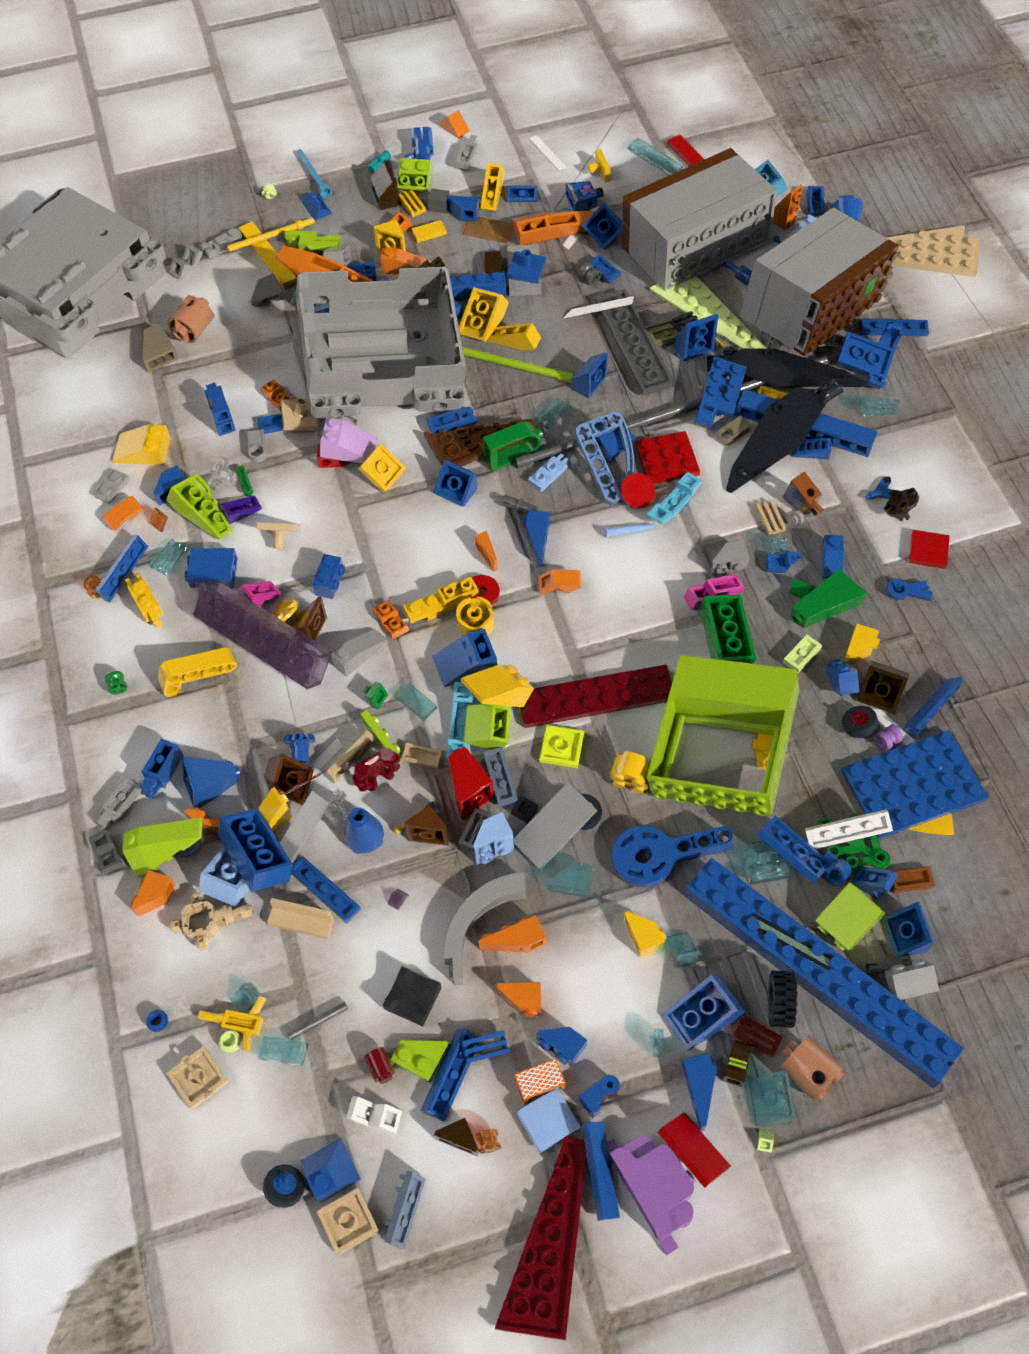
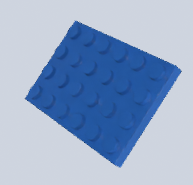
(915, 782)

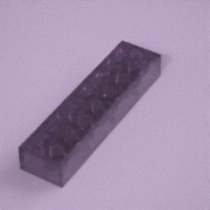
(262, 634)

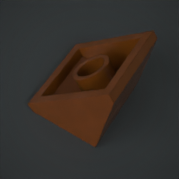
(427, 828)

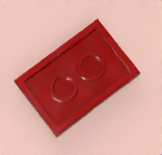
(694, 1149)

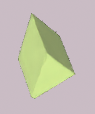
(765, 1140)

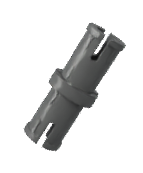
(517, 505)
(885, 964)

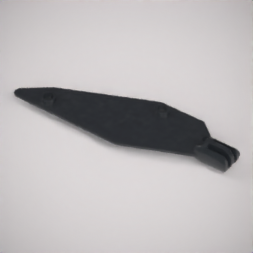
(788, 369)
(780, 431)

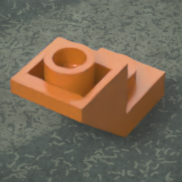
(559, 579)

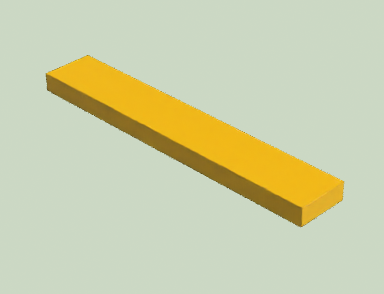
(267, 255)

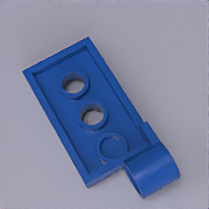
(715, 401)
(802, 855)

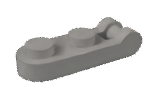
(219, 244)

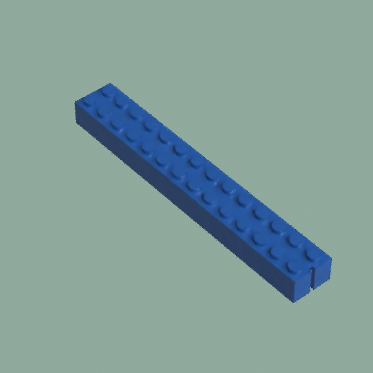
(842, 989)

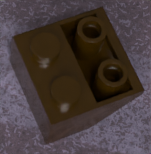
(385, 187)

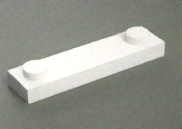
(849, 829)

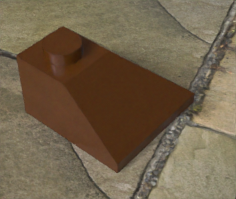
(311, 619)
(287, 773)

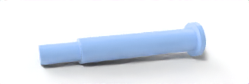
(627, 529)

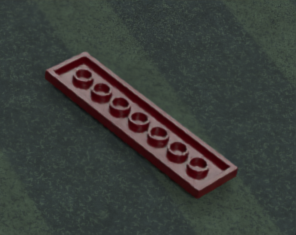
(597, 696)

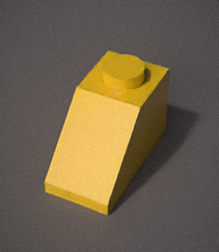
(862, 643)
(644, 934)

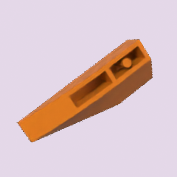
(549, 225)
(303, 261)

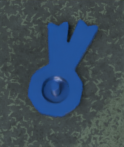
(900, 589)

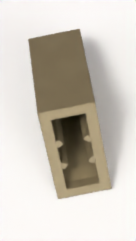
(157, 348)

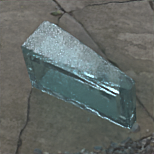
(878, 406)

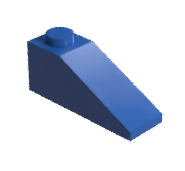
(537, 530)
(700, 1079)

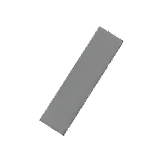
(304, 824)

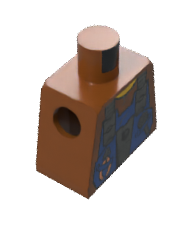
(803, 495)

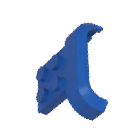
(869, 356)

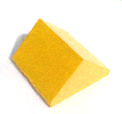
(389, 236)

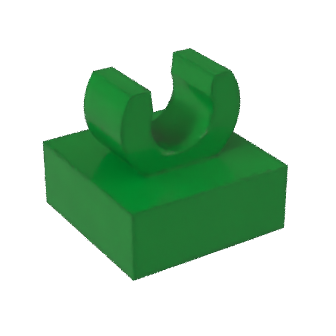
(375, 695)

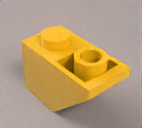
(275, 809)

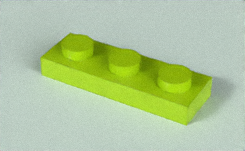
(380, 735)

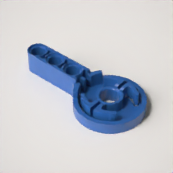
(662, 850)

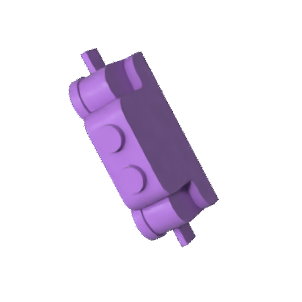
(656, 1185)

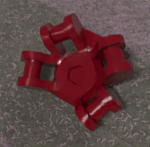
(367, 770)

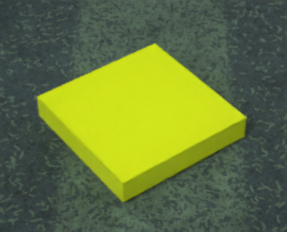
(561, 746)

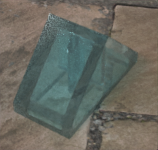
(682, 950)

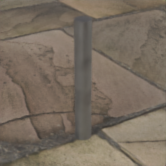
(317, 1020)

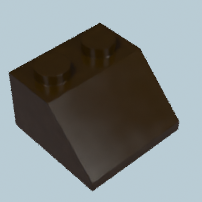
(883, 687)

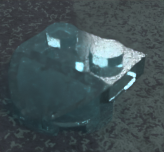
(763, 864)

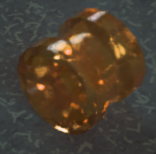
(90, 584)
(488, 1141)

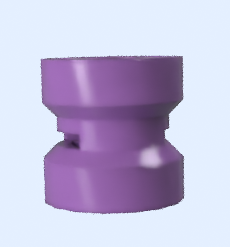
(890, 736)

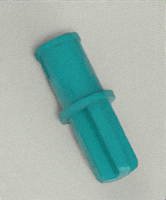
(378, 160)

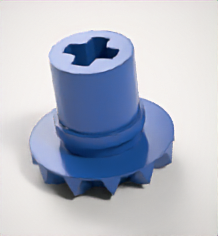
(299, 746)

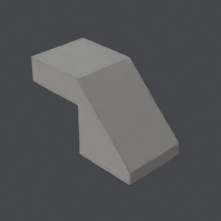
(190, 260)

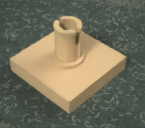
(297, 415)
(279, 530)

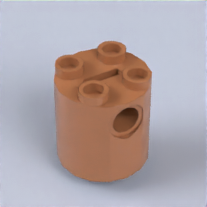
(191, 319)
(804, 1061)

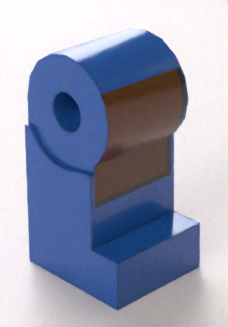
(602, 1090)

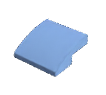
(548, 1120)

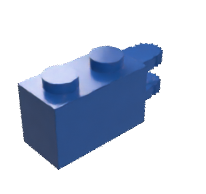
(160, 767)

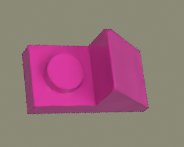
(261, 591)

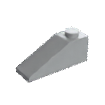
(356, 651)

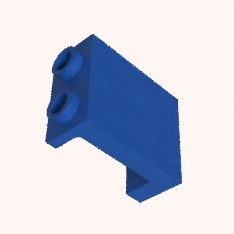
(211, 565)

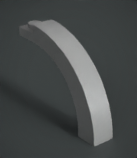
(482, 900)

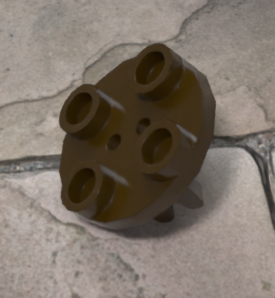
(901, 503)

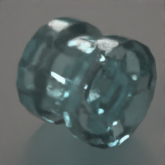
(778, 545)

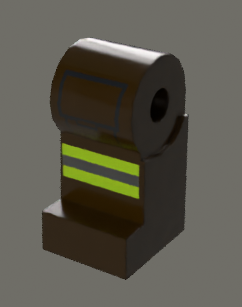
(737, 1064)

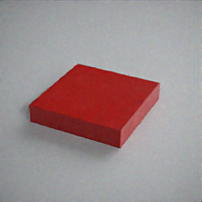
(929, 549)

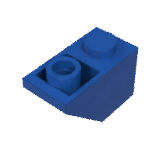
(464, 207)
(842, 677)
(563, 1042)

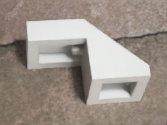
(374, 1115)

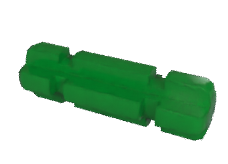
(244, 480)

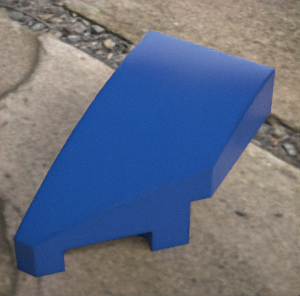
(781, 563)

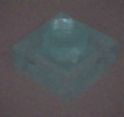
(656, 1042)

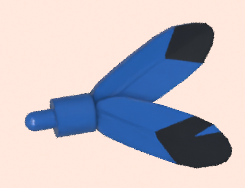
(881, 489)

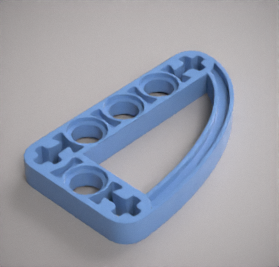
(591, 434)

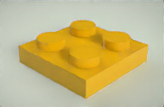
(382, 468)

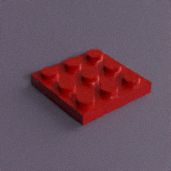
(667, 457)

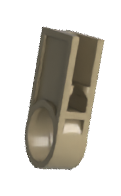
(735, 428)

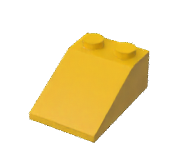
(482, 314)
(143, 445)
(499, 686)

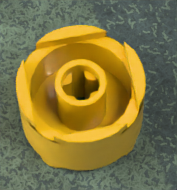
(474, 615)
(630, 771)

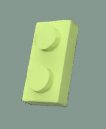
(802, 653)

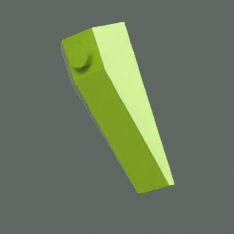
(195, 502)
(154, 844)

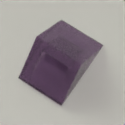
(397, 899)

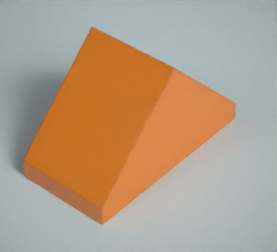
(455, 124)

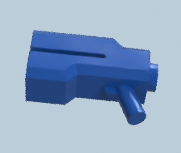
(422, 150)

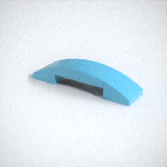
(675, 500)
(461, 699)

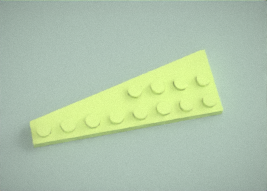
(698, 298)

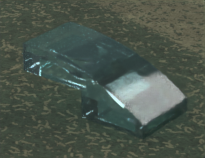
(283, 1050)

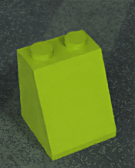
(849, 917)

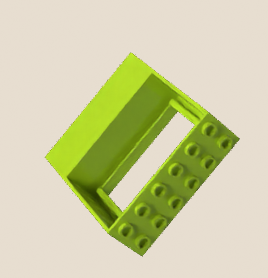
(729, 698)

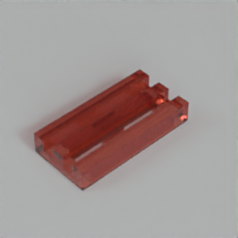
(745, 1020)

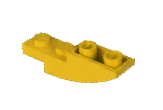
(442, 602)

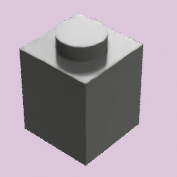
(437, 200)

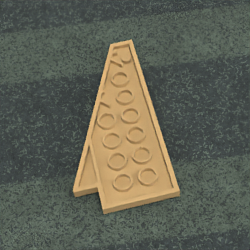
(938, 251)

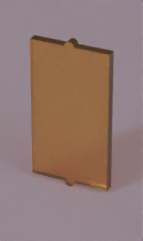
(489, 229)

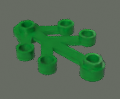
(859, 846)

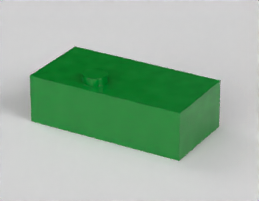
(727, 628)

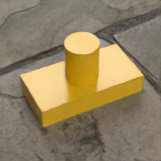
(600, 165)

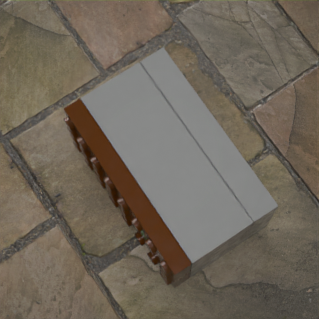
(698, 218)
(818, 281)

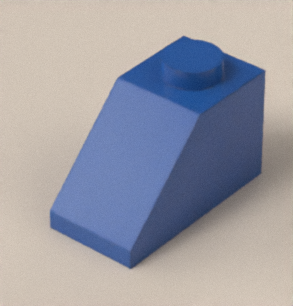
(166, 481)
(832, 554)

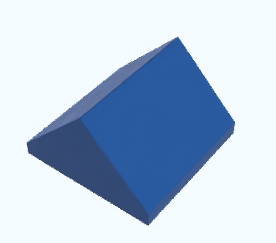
(603, 225)
(455, 483)
(909, 931)

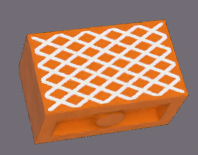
(539, 1079)

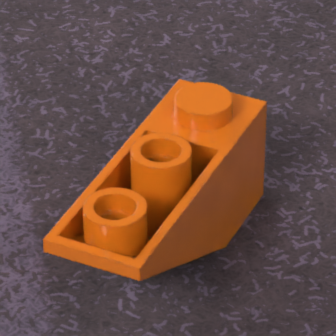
(786, 210)
(515, 938)

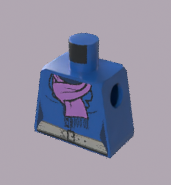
(582, 195)

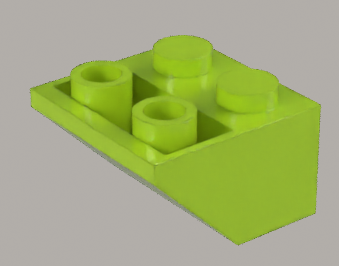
(414, 174)
(487, 725)

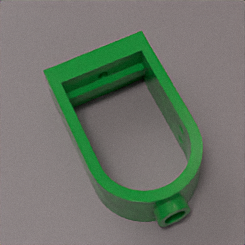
(507, 436)

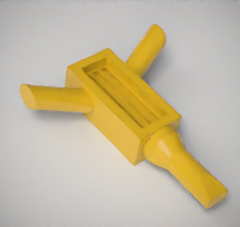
(242, 1023)

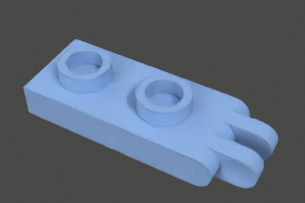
(548, 472)

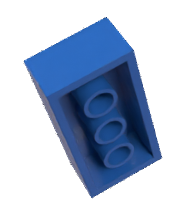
(254, 849)

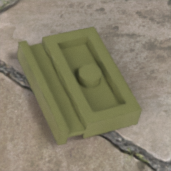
(662, 333)

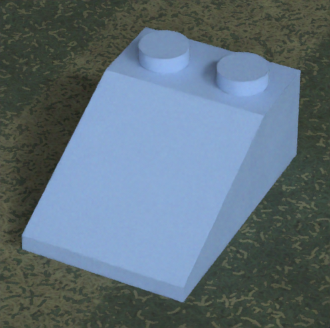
(223, 880)

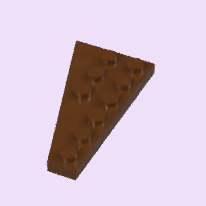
(465, 443)

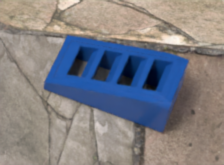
(815, 191)
(818, 453)

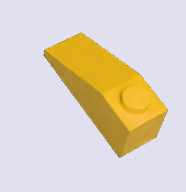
(492, 186)
(516, 336)

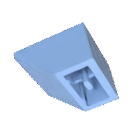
(493, 839)

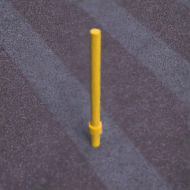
(298, 225)

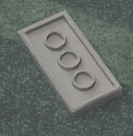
(522, 288)
(554, 825)

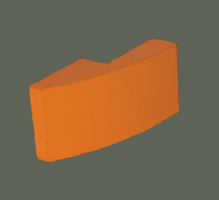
(274, 393)
(121, 512)
(390, 619)
(210, 825)

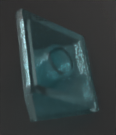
(772, 1100)

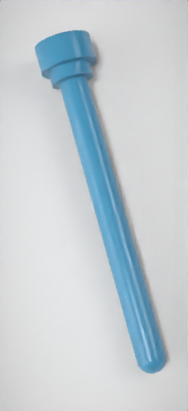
(323, 189)

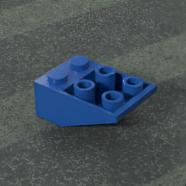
(465, 657)

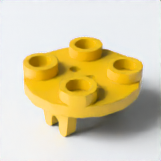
(286, 609)

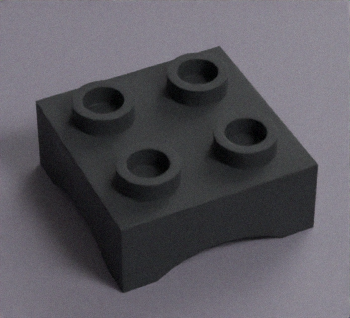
(412, 996)

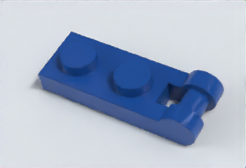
(452, 420)

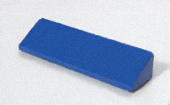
(932, 706)
(448, 1078)
(600, 1171)

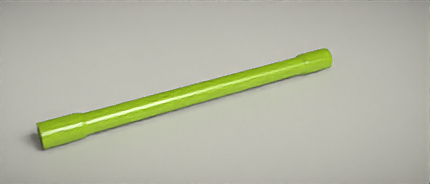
(557, 374)

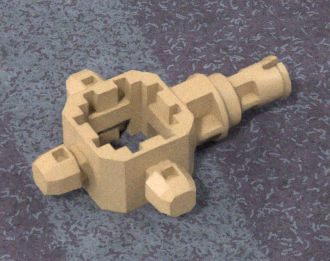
(218, 916)

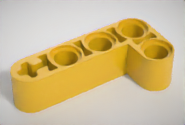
(194, 667)

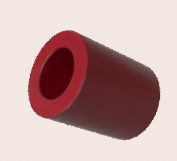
(379, 1065)

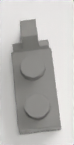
(467, 153)
(119, 802)

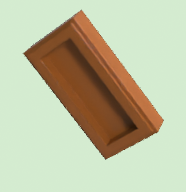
(913, 880)

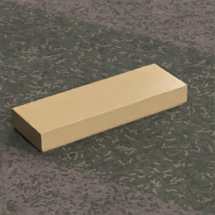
(350, 757)

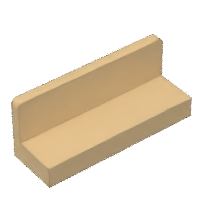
(300, 918)

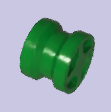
(115, 682)

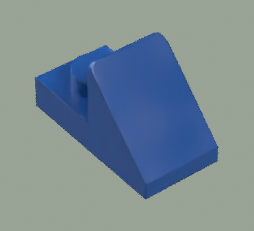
(874, 881)

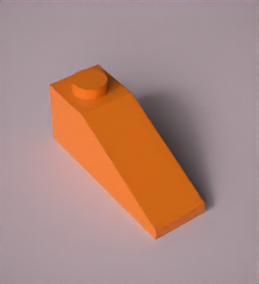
(394, 258)

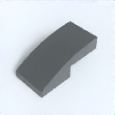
(106, 852)

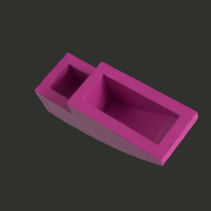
(716, 586)

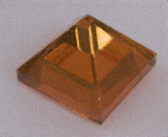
(158, 519)

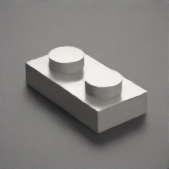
(111, 486)

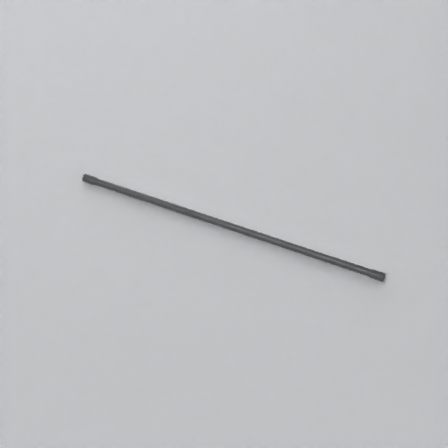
(530, 458)

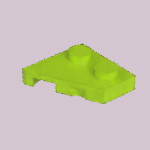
(420, 1057)

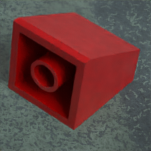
(470, 782)

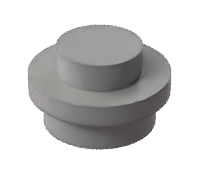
(795, 518)

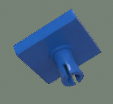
(526, 266)

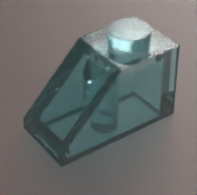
(573, 880)

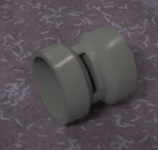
(589, 273)

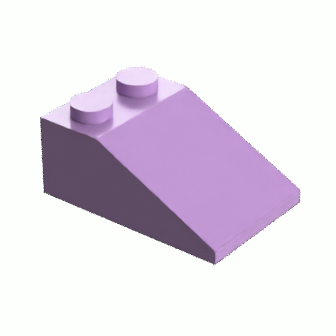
(345, 441)

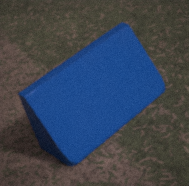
(522, 193)
(315, 206)

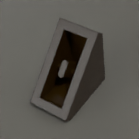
(458, 1136)

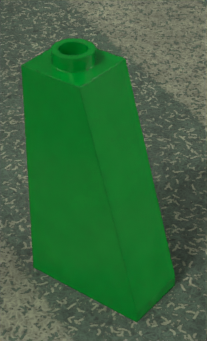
(828, 599)

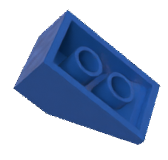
(697, 337)
(703, 1012)

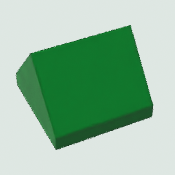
(800, 588)

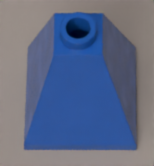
(207, 779)

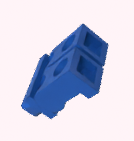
(219, 409)

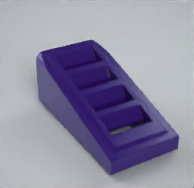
(233, 515)

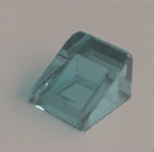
(246, 997)

